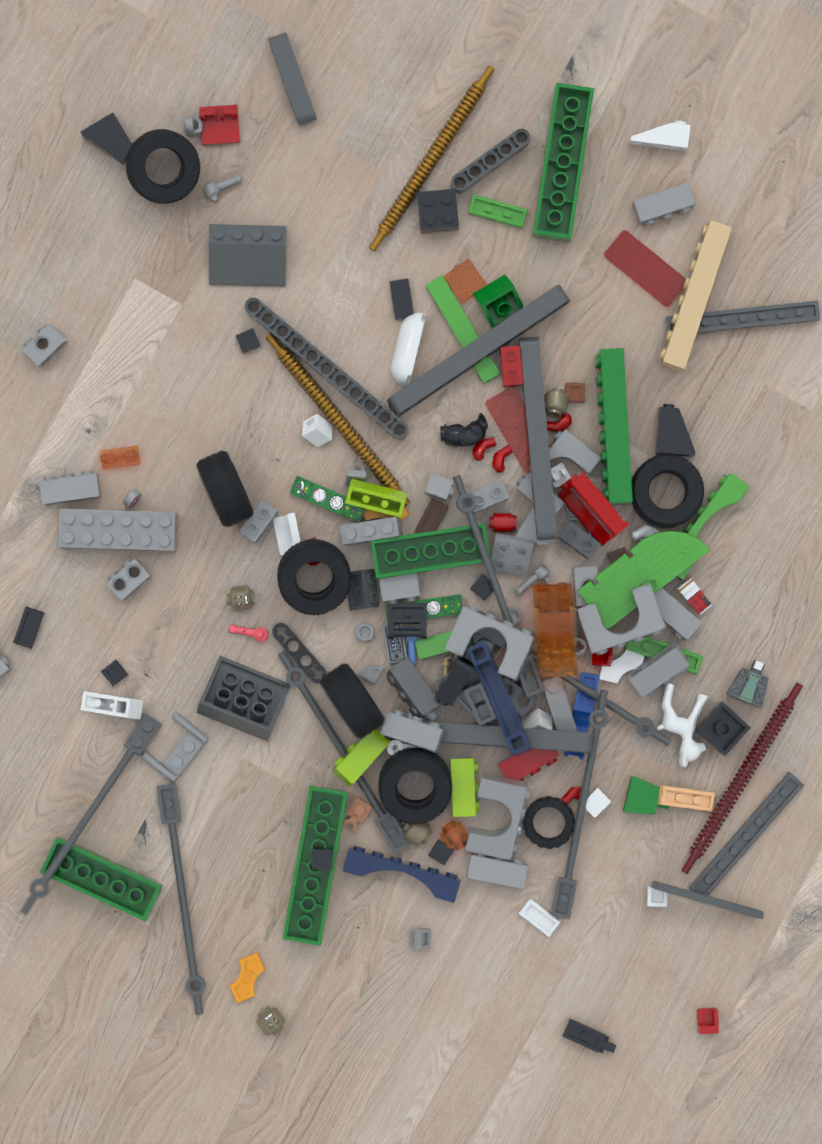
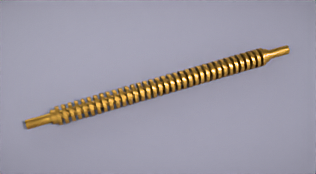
(430, 157)
(283, 353)

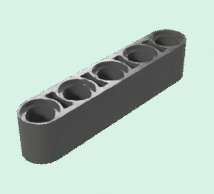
(292, 78)
(495, 153)

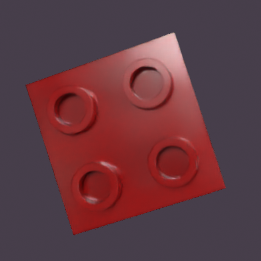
(219, 124)

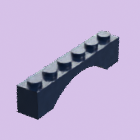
(500, 699)
(363, 863)

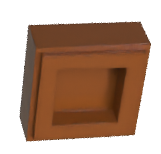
(575, 392)

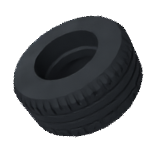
(188, 172)
(685, 472)
(224, 488)
(317, 602)
(352, 700)
(415, 810)

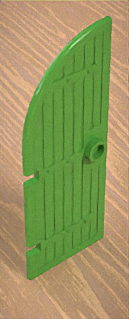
(654, 561)

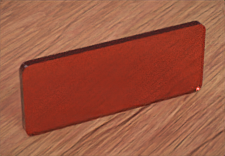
(645, 268)
(509, 414)

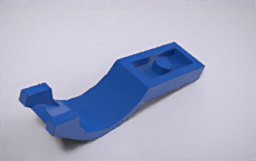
(583, 707)

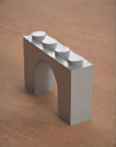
(565, 447)
(648, 622)
(518, 642)
(500, 842)

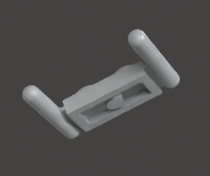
(183, 752)

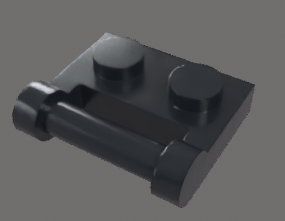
(407, 615)

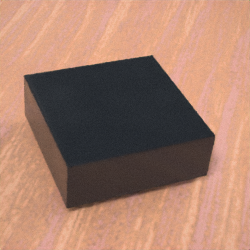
(248, 340)
(482, 587)
(114, 672)
(440, 852)
(322, 859)

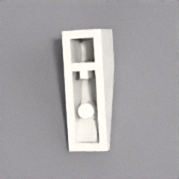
(669, 136)
(112, 705)

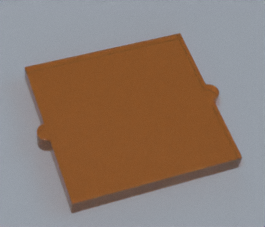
(464, 280)

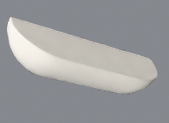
(407, 348)

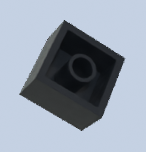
(438, 211)
(722, 728)

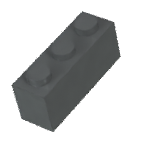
(412, 689)

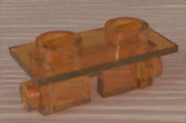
(120, 457)

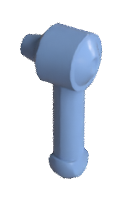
(411, 647)

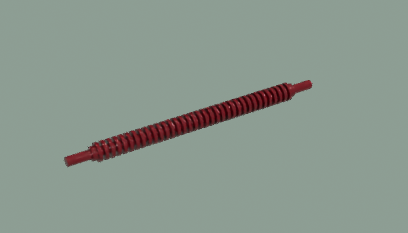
(787, 704)

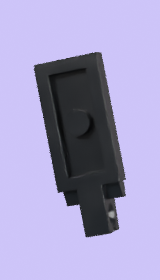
(588, 1037)

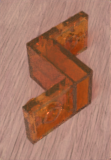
(555, 630)

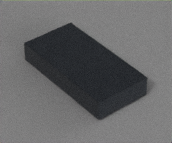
(401, 298)
(28, 627)

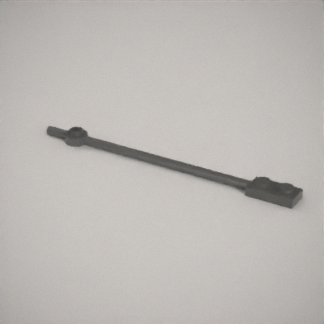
(498, 638)
(529, 677)
(136, 745)
(170, 815)
(386, 823)
(566, 885)

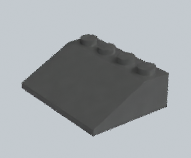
(247, 255)
(243, 698)

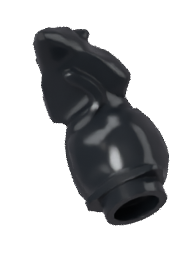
(457, 435)

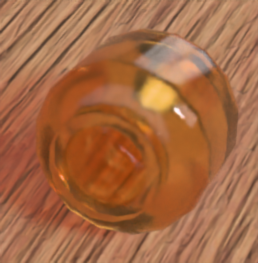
(454, 835)

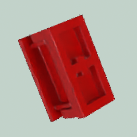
(511, 366)

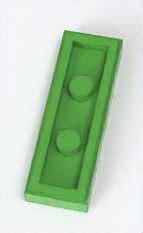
(497, 211)
(434, 645)

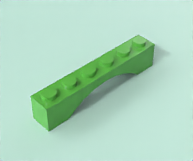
(729, 493)

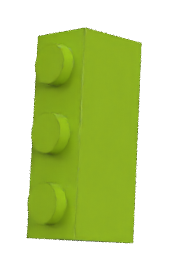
(376, 498)
(359, 757)
(464, 787)

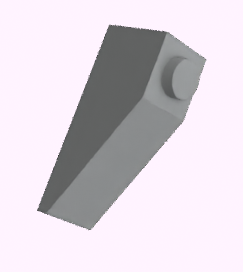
(558, 705)

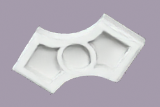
(626, 662)

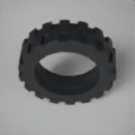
(536, 838)

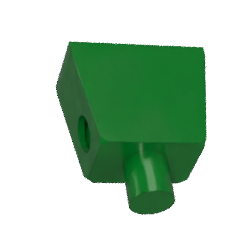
(642, 797)

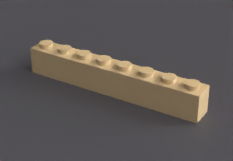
(696, 296)

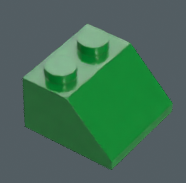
(498, 300)

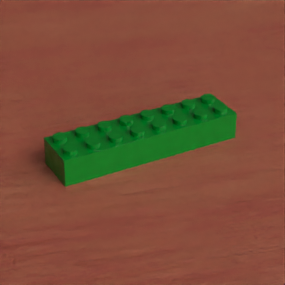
(563, 162)
(614, 426)
(313, 886)

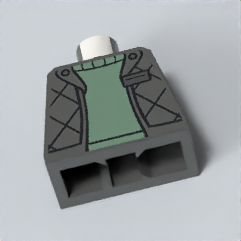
(750, 685)

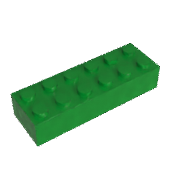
(427, 551)
(104, 880)

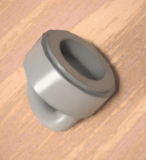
(189, 125)

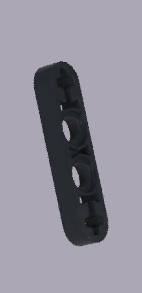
(296, 655)

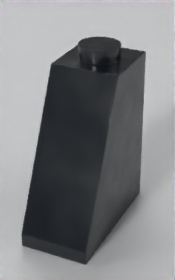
(109, 137)
(672, 433)
(454, 680)

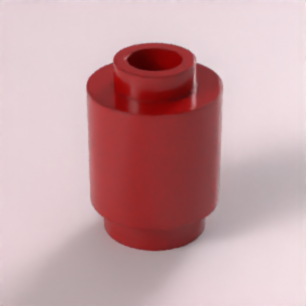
(502, 522)

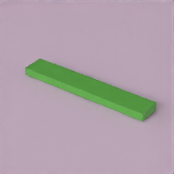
(460, 324)

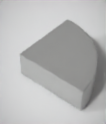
(371, 673)

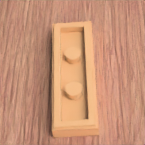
(686, 798)

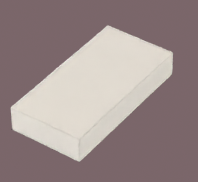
(539, 917)

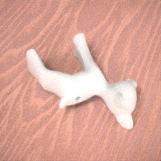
(683, 726)

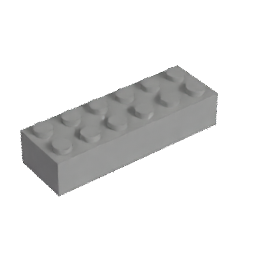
(117, 530)

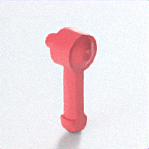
(259, 634)

